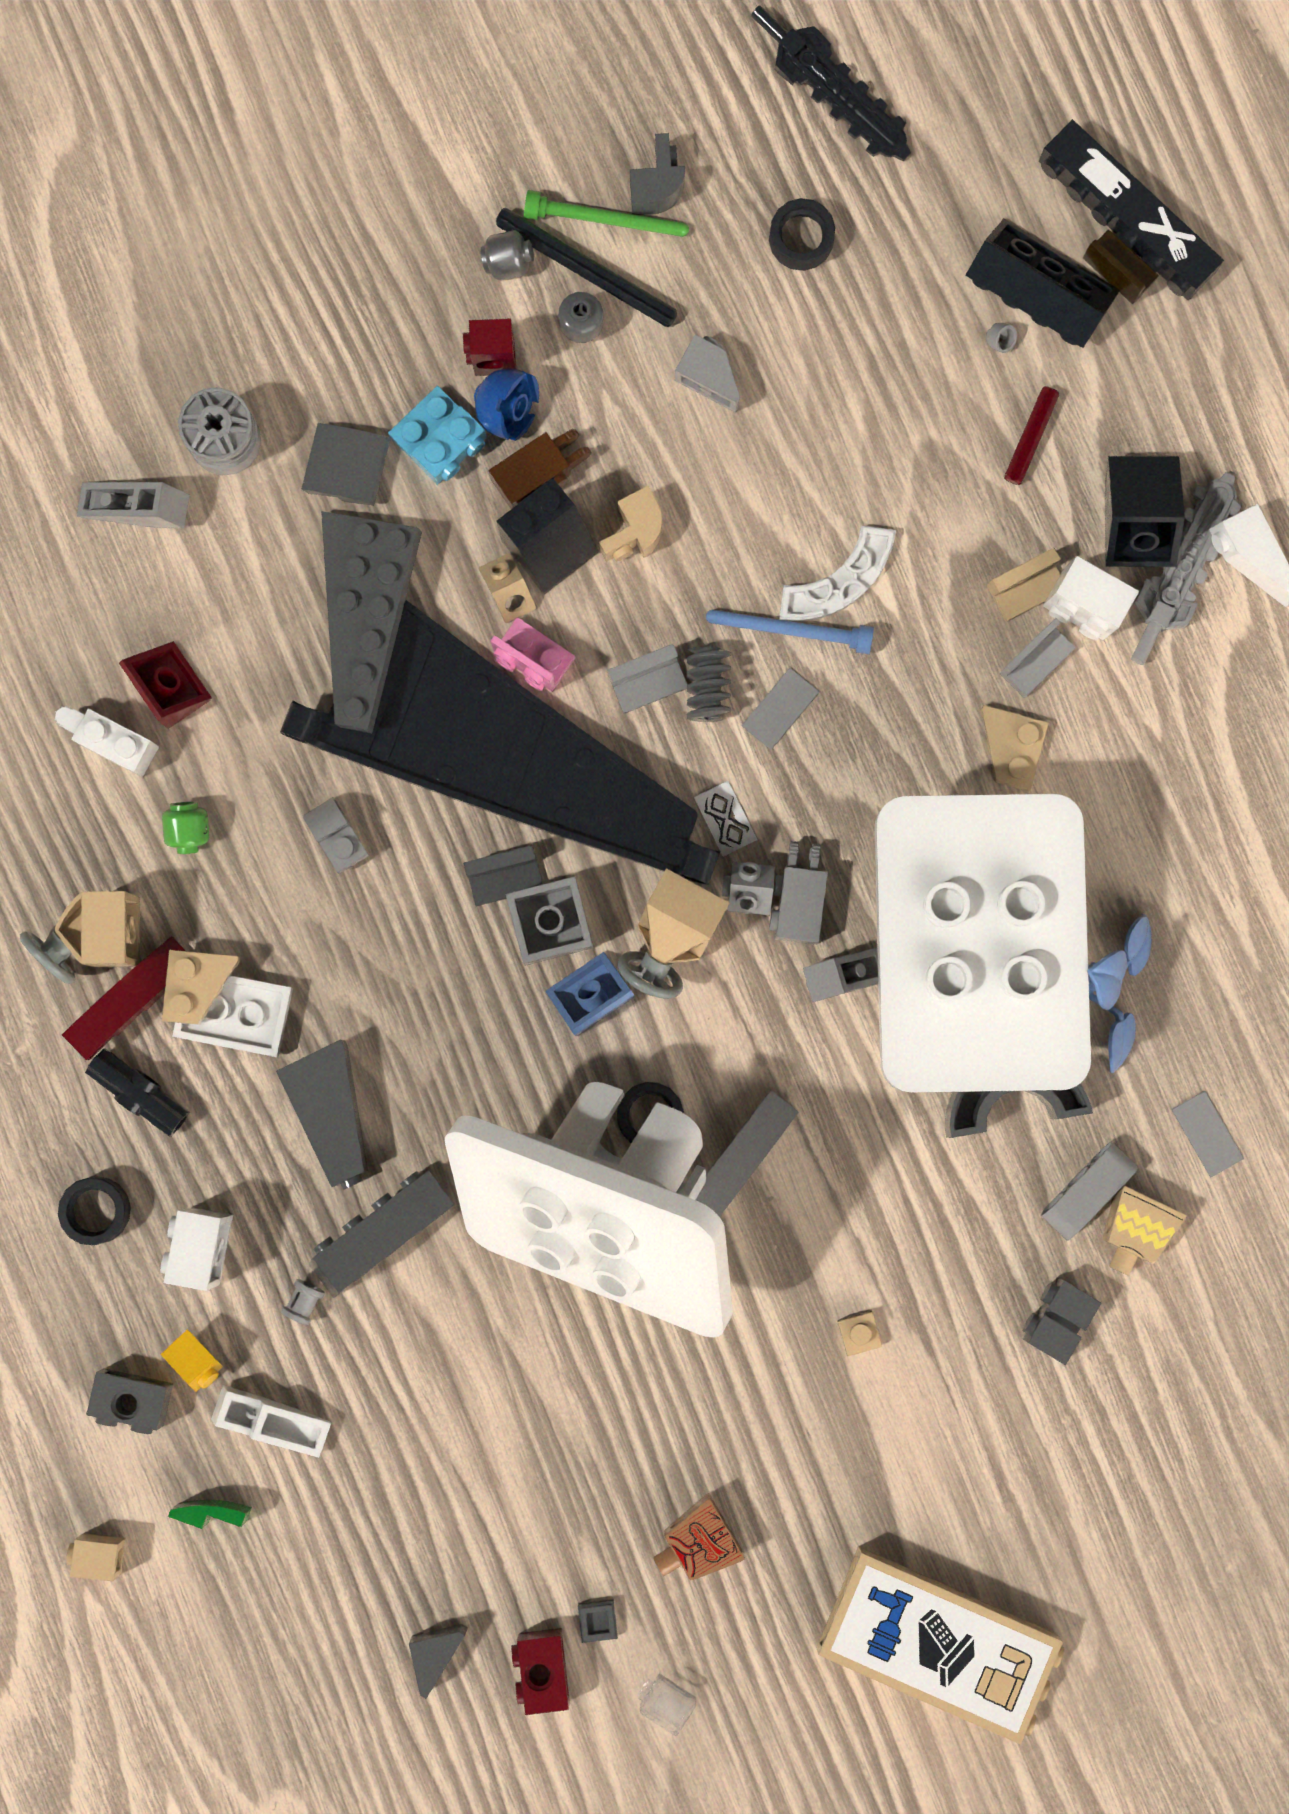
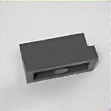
(502, 874)

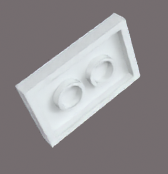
(243, 1017)

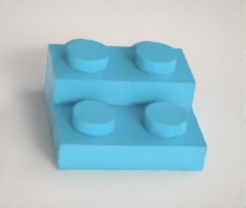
(439, 435)

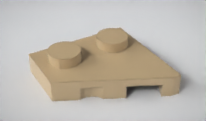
(194, 984)

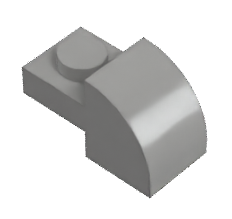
(335, 835)

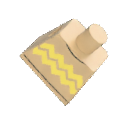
(1139, 1228)

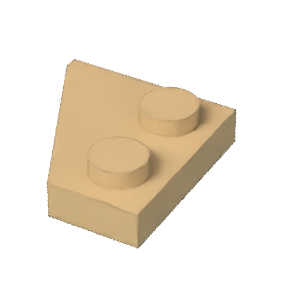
(1014, 746)

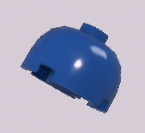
(505, 402)

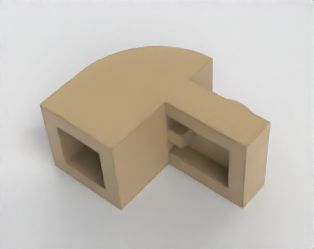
(643, 524)

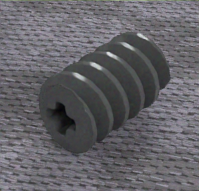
(707, 684)

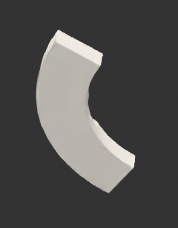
(844, 586)

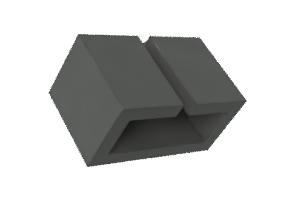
(1060, 1319)

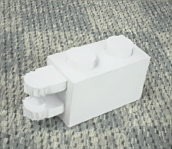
(108, 739)

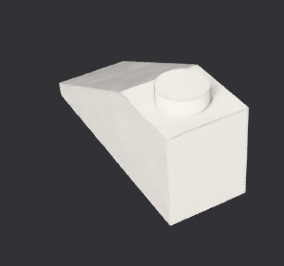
(1254, 551)

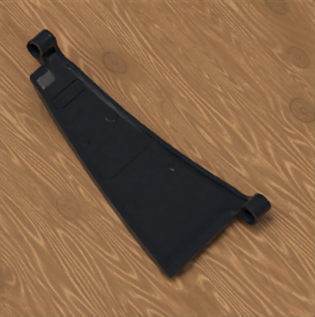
(492, 744)

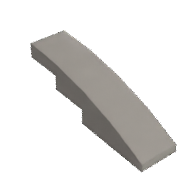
(746, 1152)

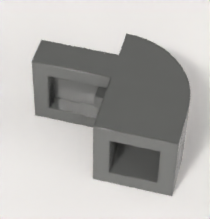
(659, 187)

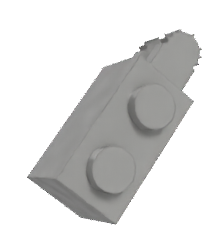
(800, 899)

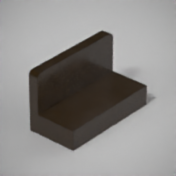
(1120, 266)

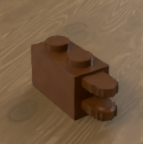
(535, 465)

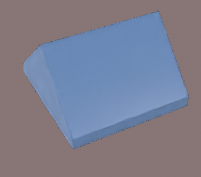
(589, 994)

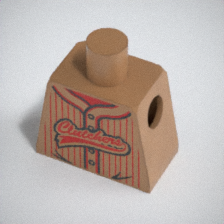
(699, 1542)

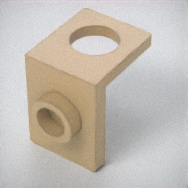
(505, 581)

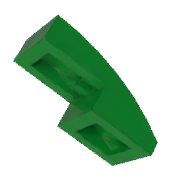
(199, 1512)

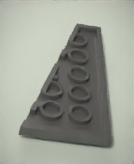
(366, 592)

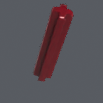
(1031, 435)

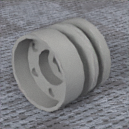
(231, 447)

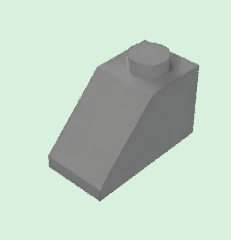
(708, 372)
(842, 974)

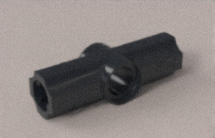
(137, 1092)

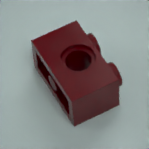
(490, 345)
(545, 1694)

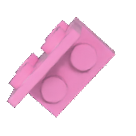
(533, 654)

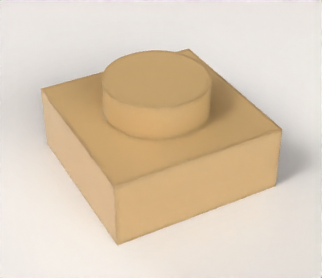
(859, 1333)

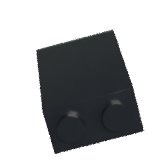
(1143, 511)
(547, 536)

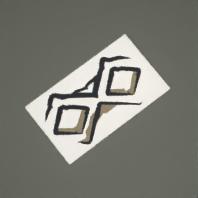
(725, 818)

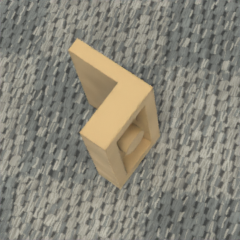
(1025, 585)

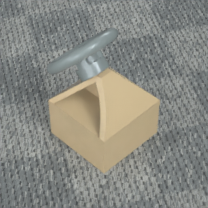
(96, 929)
(675, 929)

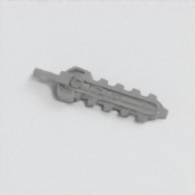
(1168, 599)

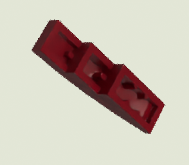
(122, 1002)

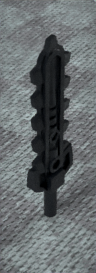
(805, 59)

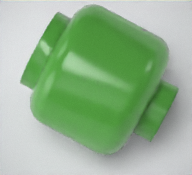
(185, 827)

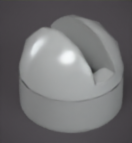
(1003, 331)

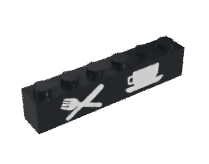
(1129, 210)

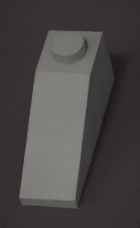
(134, 503)

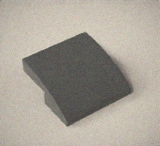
(345, 464)

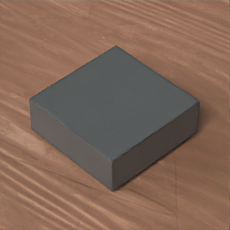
(597, 1621)

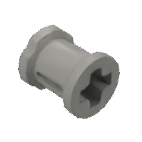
(302, 1302)

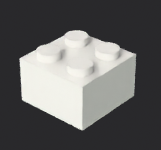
(1090, 599)
(196, 1248)

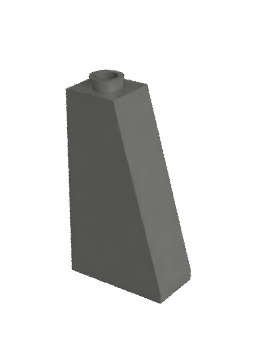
(327, 1108)

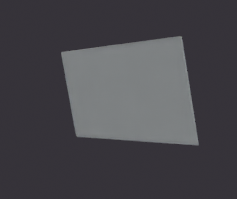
(780, 708)
(1207, 1134)

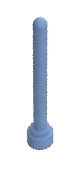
(858, 638)

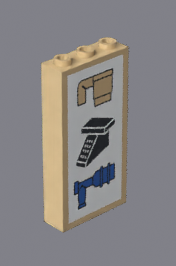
(940, 1646)

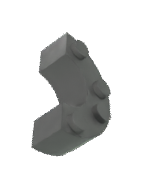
(969, 1110)

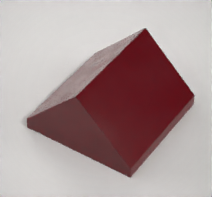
(166, 683)

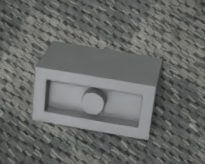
(1037, 659)
(647, 679)

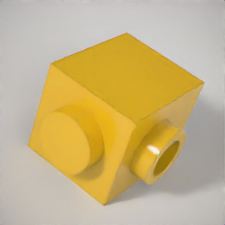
(192, 1361)

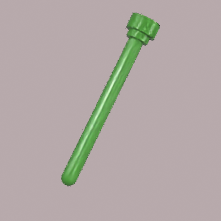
(539, 206)

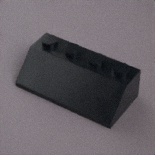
(1042, 283)

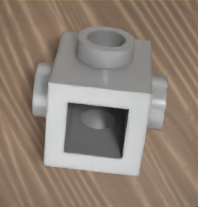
(749, 888)

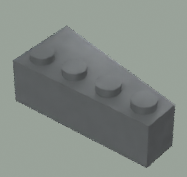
(380, 1233)

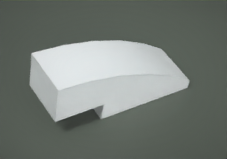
(270, 1421)

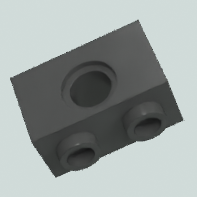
(150, 1394)

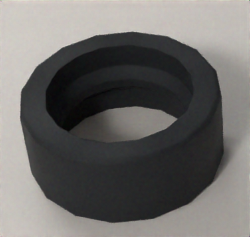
(802, 208)
(633, 1094)
(67, 1217)

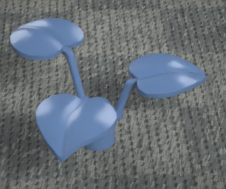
(1106, 980)

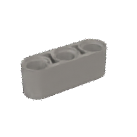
(1089, 1191)

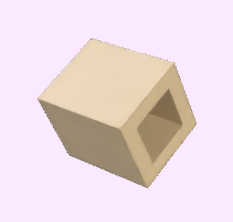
(96, 1557)

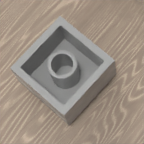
(549, 921)

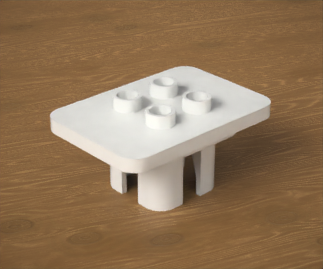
(982, 943)
(600, 1218)

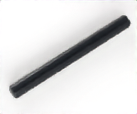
(588, 268)

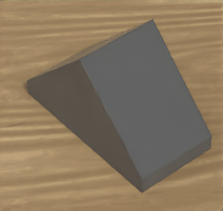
(432, 1653)

